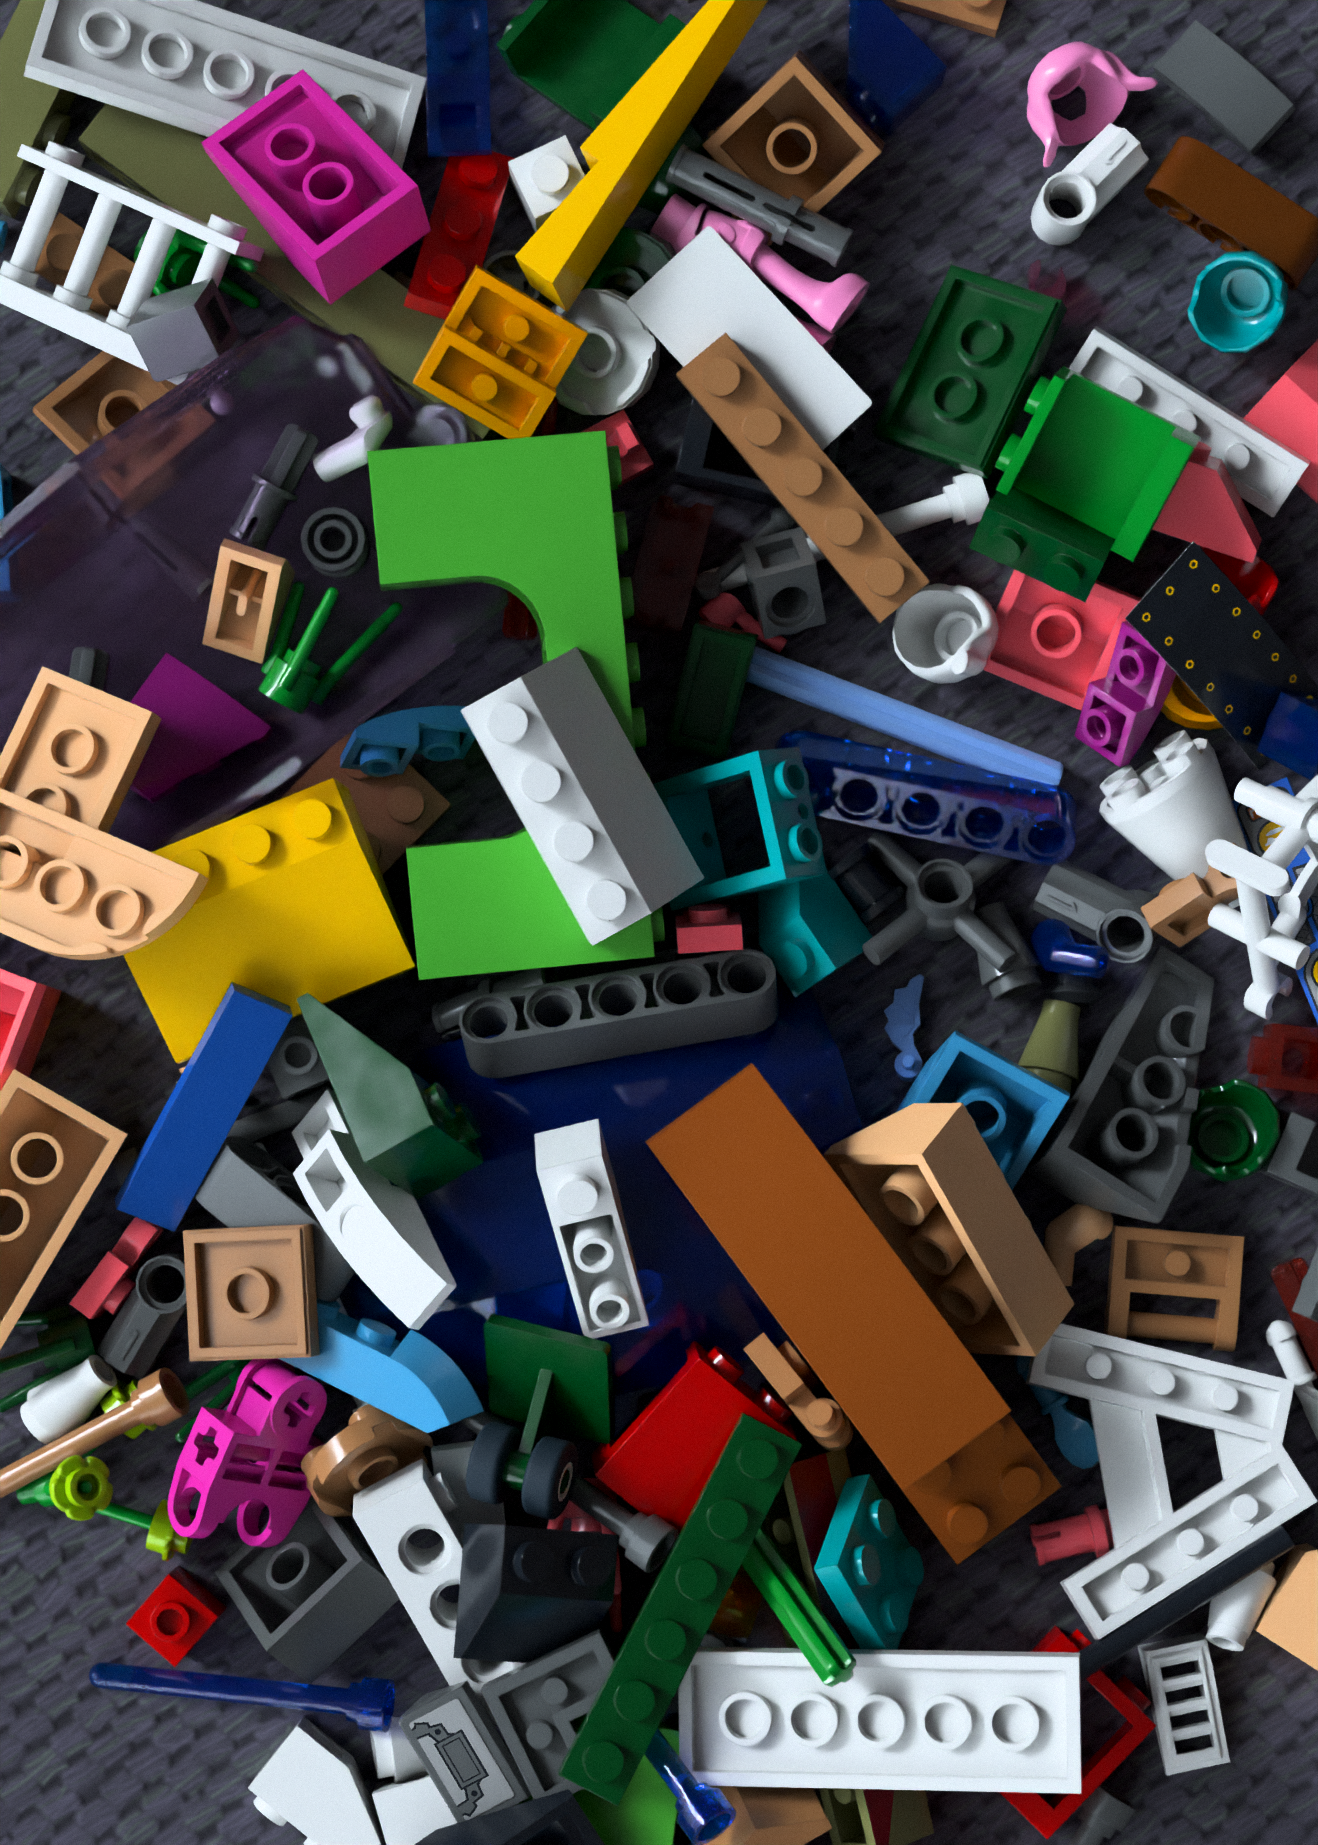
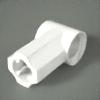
(1088, 184)

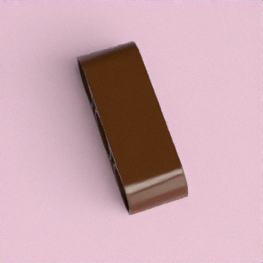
(1234, 207)

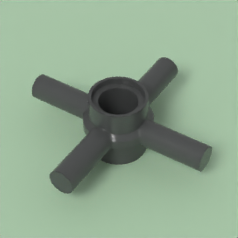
(934, 919)

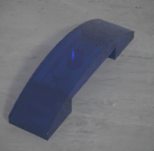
(458, 78)

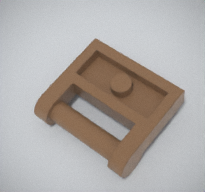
(1175, 1266)

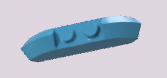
(401, 1378)

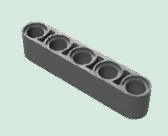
(652, 1019)

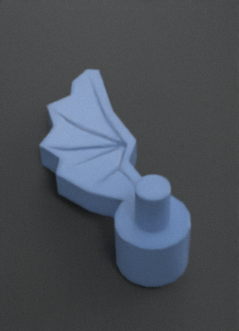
(902, 1024)

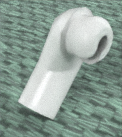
(351, 452)

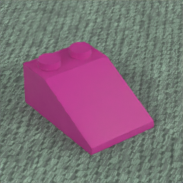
(319, 186)

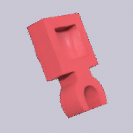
(708, 929)
(110, 1282)

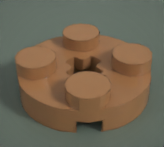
(360, 1456)

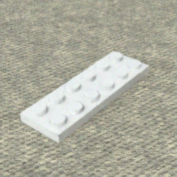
(209, 66)
(894, 1726)

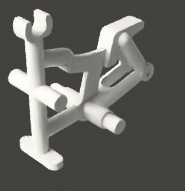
(1267, 875)

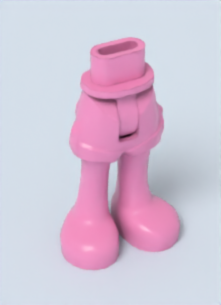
(825, 302)

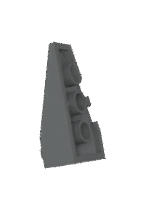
(1130, 1114)

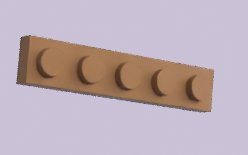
(802, 478)

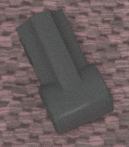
(1093, 909)
(145, 1320)

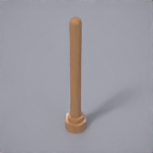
(157, 1400)

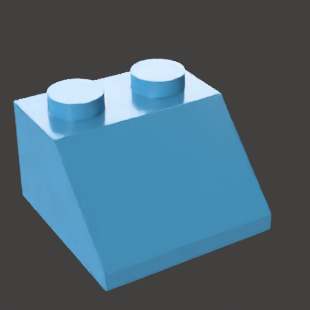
(1003, 1098)

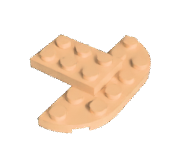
(60, 789)

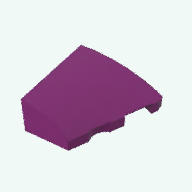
(195, 729)

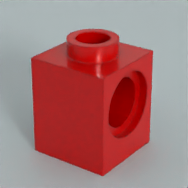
(176, 1616)

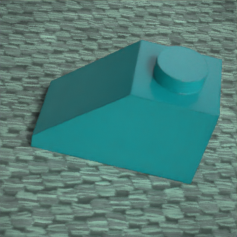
(809, 931)

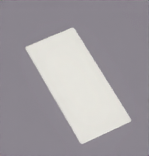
(715, 292)

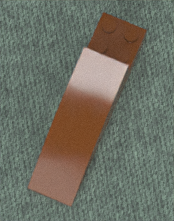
(854, 1312)

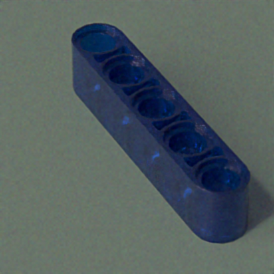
(956, 793)

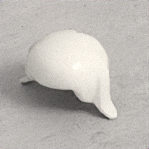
(945, 633)

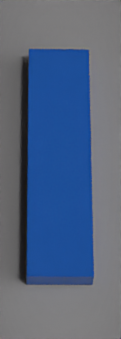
(203, 1107)

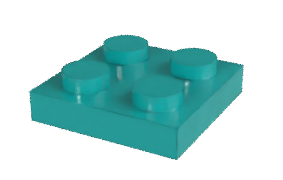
(869, 1566)

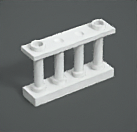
(69, 304)

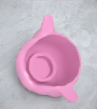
(1106, 86)

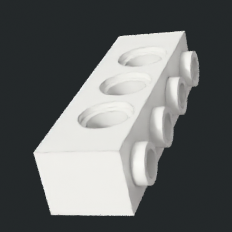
(387, 1517)

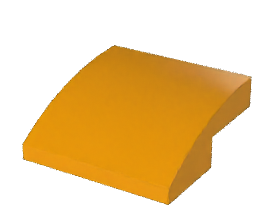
(499, 355)

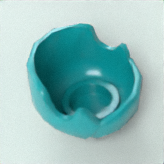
(1238, 302)

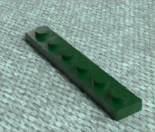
(679, 1609)

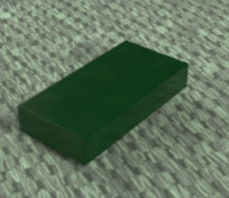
(711, 689)

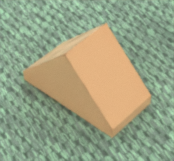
(246, 600)
(1292, 1609)

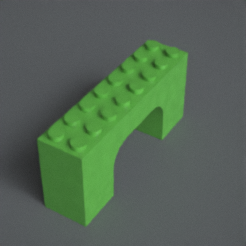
(544, 529)

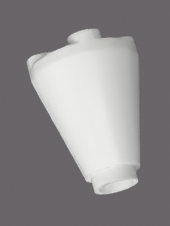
(1173, 806)

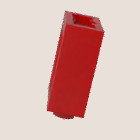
(1128, 1700)

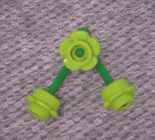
(82, 1488)

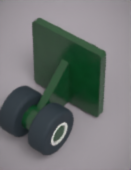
(552, 1386)

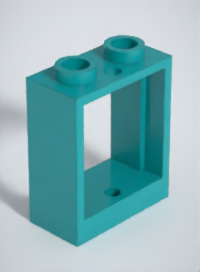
(790, 840)

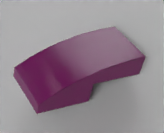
(1127, 701)

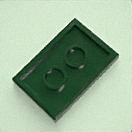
(970, 371)

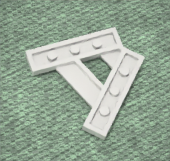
(1154, 1545)

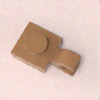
(1185, 905)

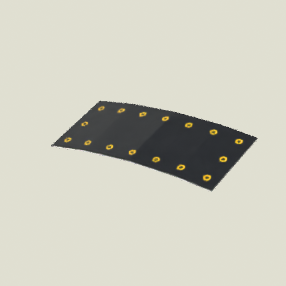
(1220, 647)

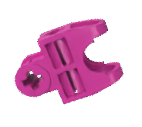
(251, 1457)

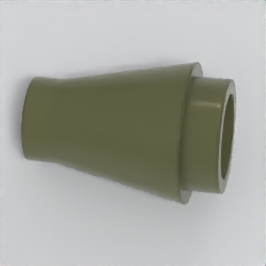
(1054, 1045)

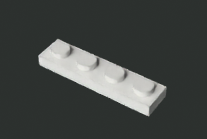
(1257, 462)

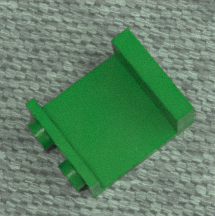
(1096, 458)

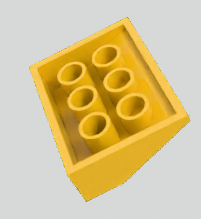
(283, 913)

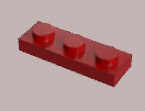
(459, 231)

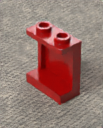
(680, 1435)

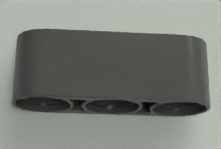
(256, 1190)

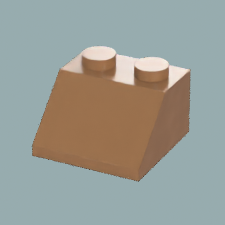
(796, 136)

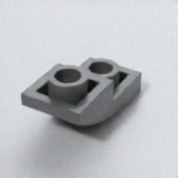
(1225, 87)

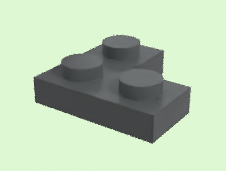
(539, 1704)

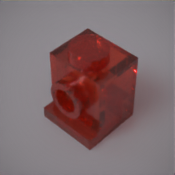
(1266, 1058)

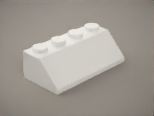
(583, 795)

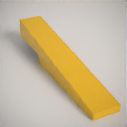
(631, 149)

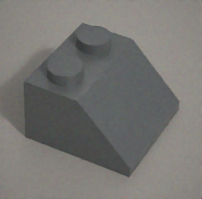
(309, 1591)

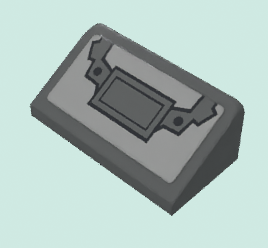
(463, 1752)

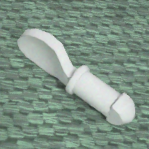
(1295, 1366)

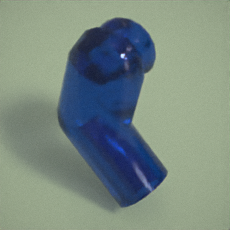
(1061, 954)

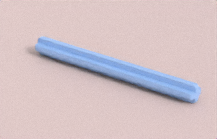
(898, 719)

